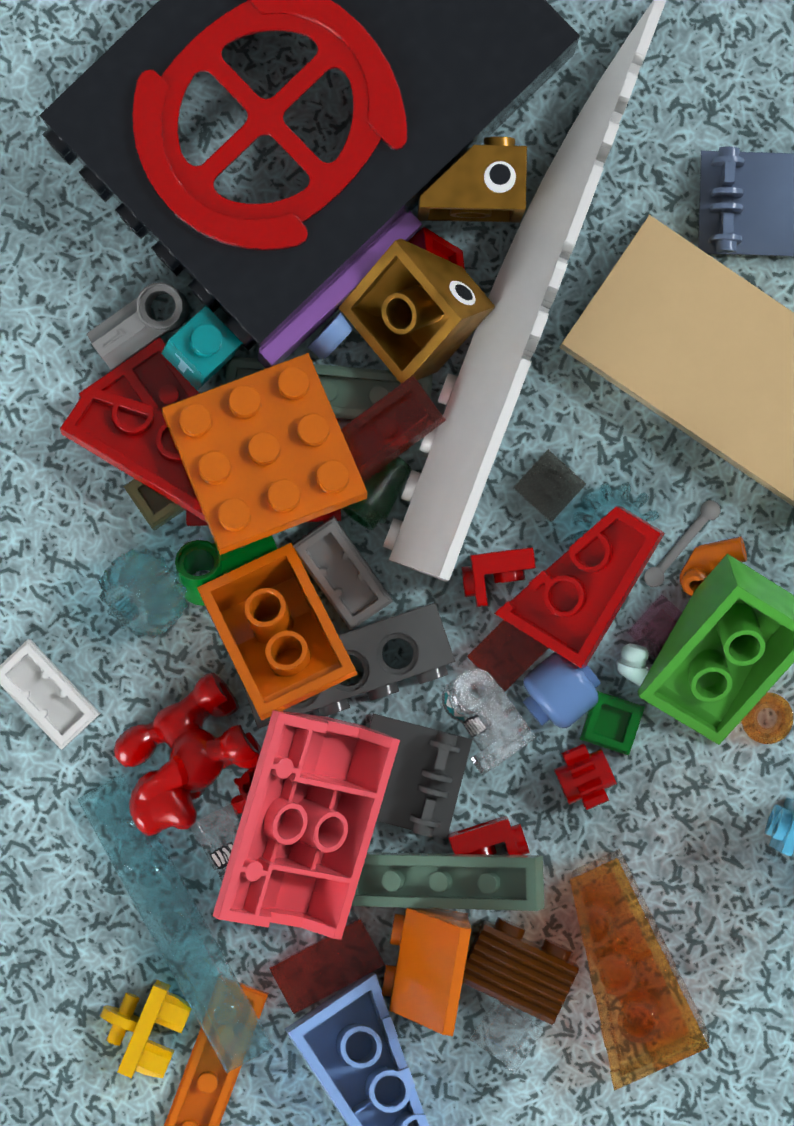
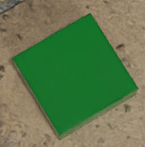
(612, 723)

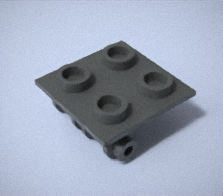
(423, 777)

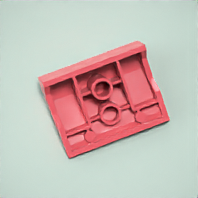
(306, 824)

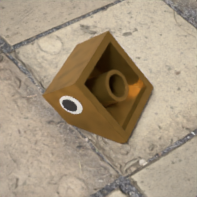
(480, 186)
(415, 309)

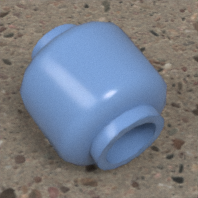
(560, 691)

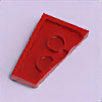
(585, 588)

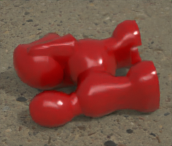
(195, 759)

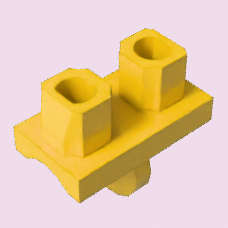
(143, 1054)

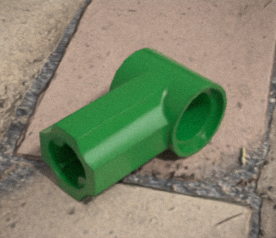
(203, 555)

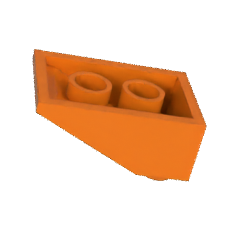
(276, 631)
(428, 966)

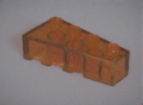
(636, 984)

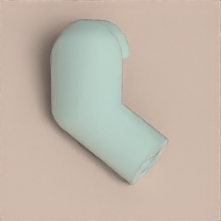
(634, 663)

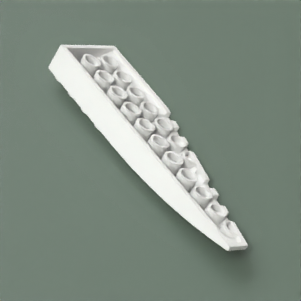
(504, 342)

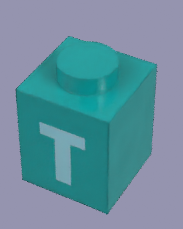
(201, 347)

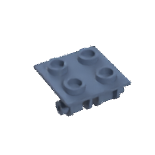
(746, 203)

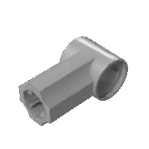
(135, 327)

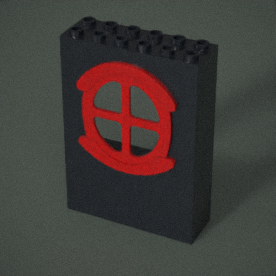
(423, 93)

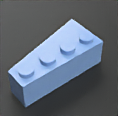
(351, 1057)

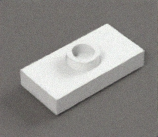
(46, 694)

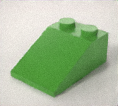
(723, 651)

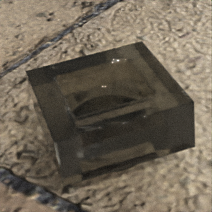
(549, 486)

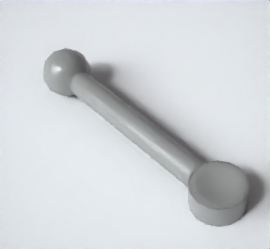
(655, 575)

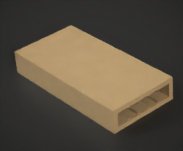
(697, 351)

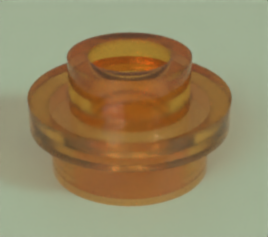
(783, 722)

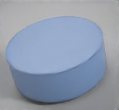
(331, 336)

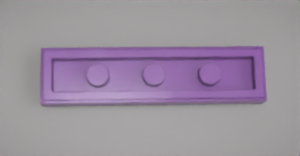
(334, 294)

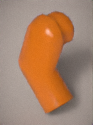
(706, 558)

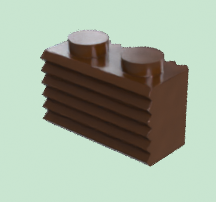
(519, 970)

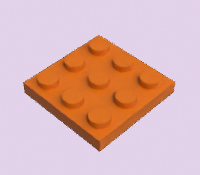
(264, 453)

